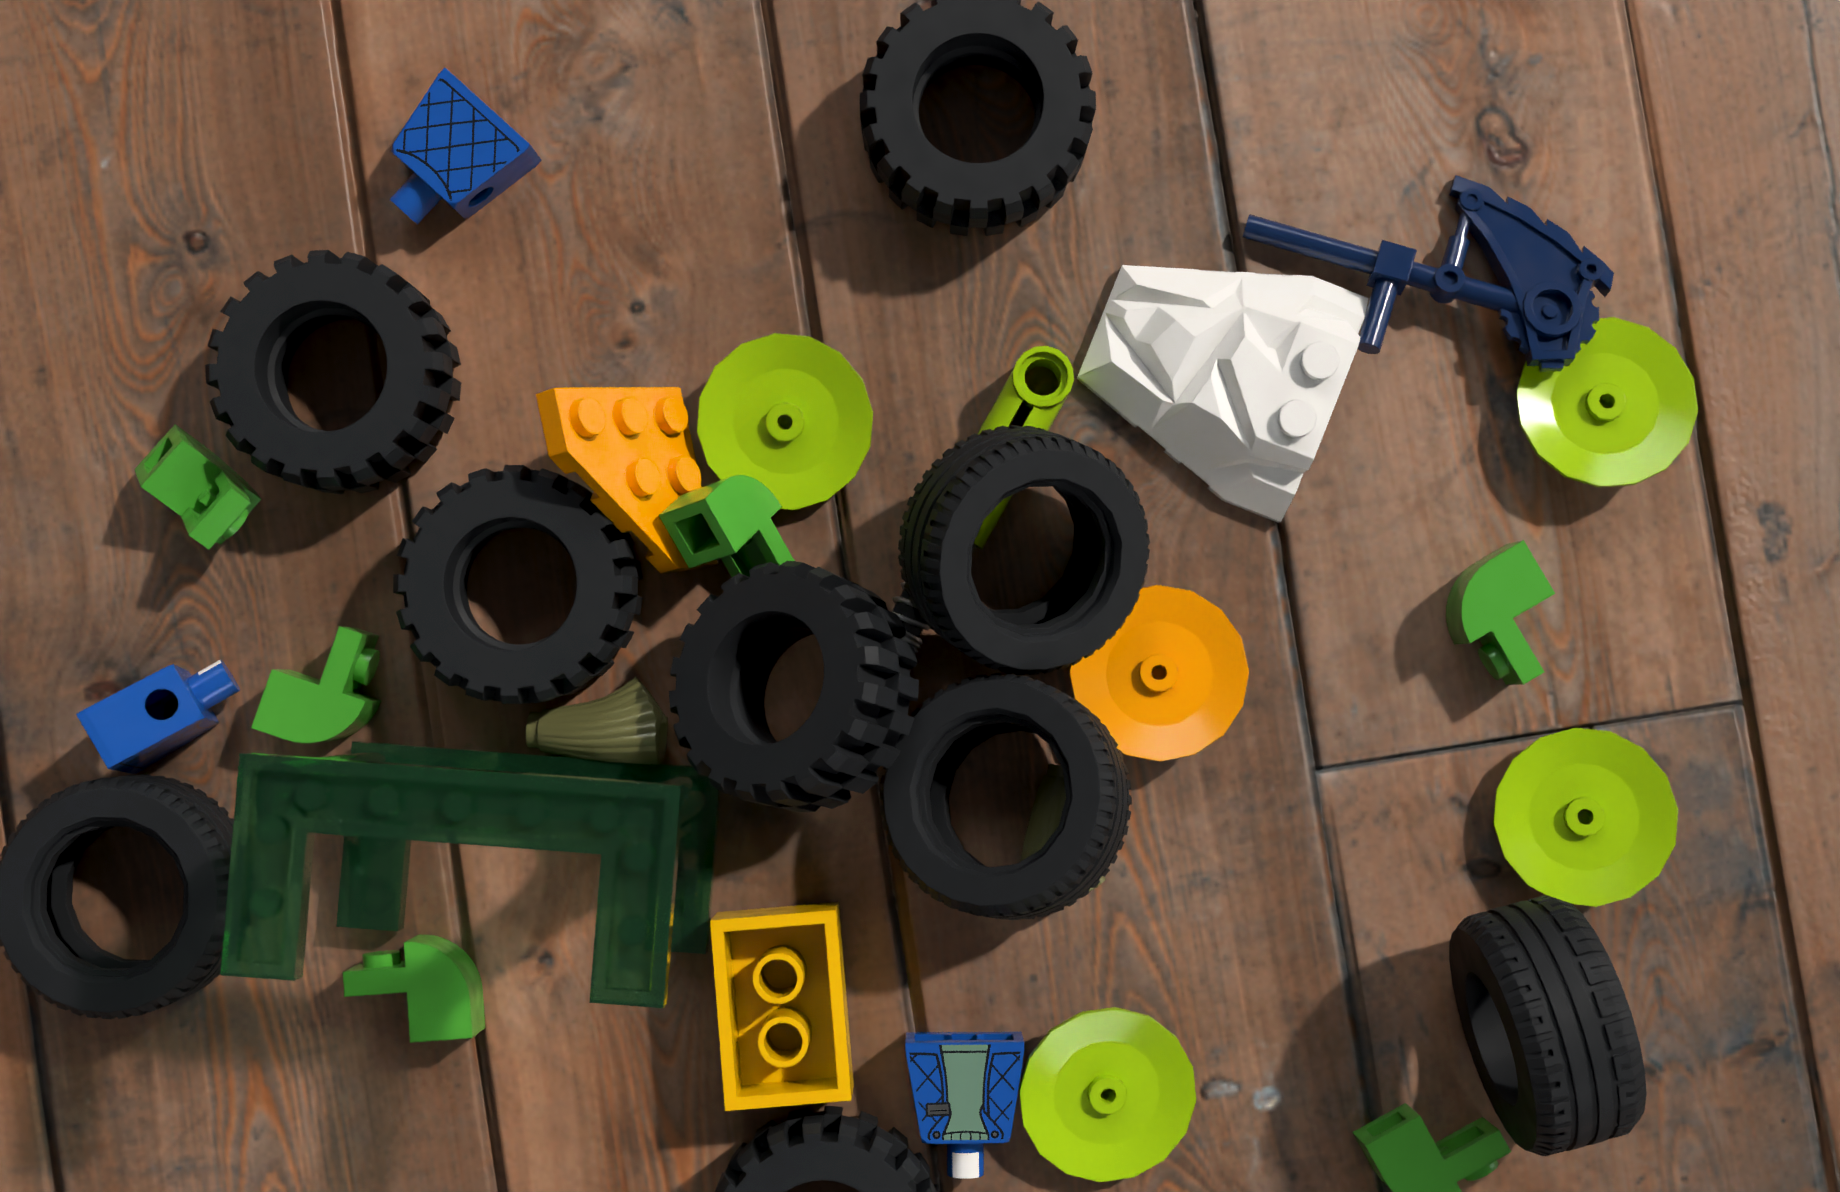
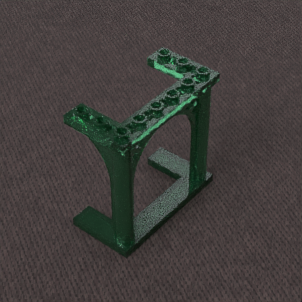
(644, 820)

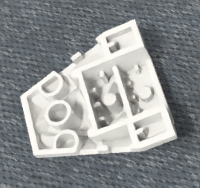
(1227, 372)

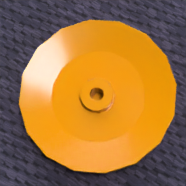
(1166, 676)

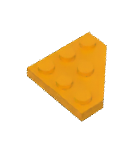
(631, 452)

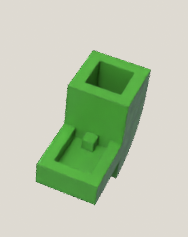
(197, 487)
(727, 523)
(1484, 608)
(328, 708)
(439, 982)
(1411, 1161)

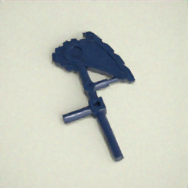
(1537, 264)

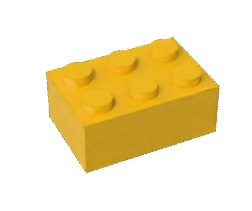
(782, 1006)

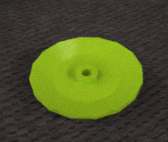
(1612, 411)
(786, 418)
(1585, 817)
(1107, 1094)

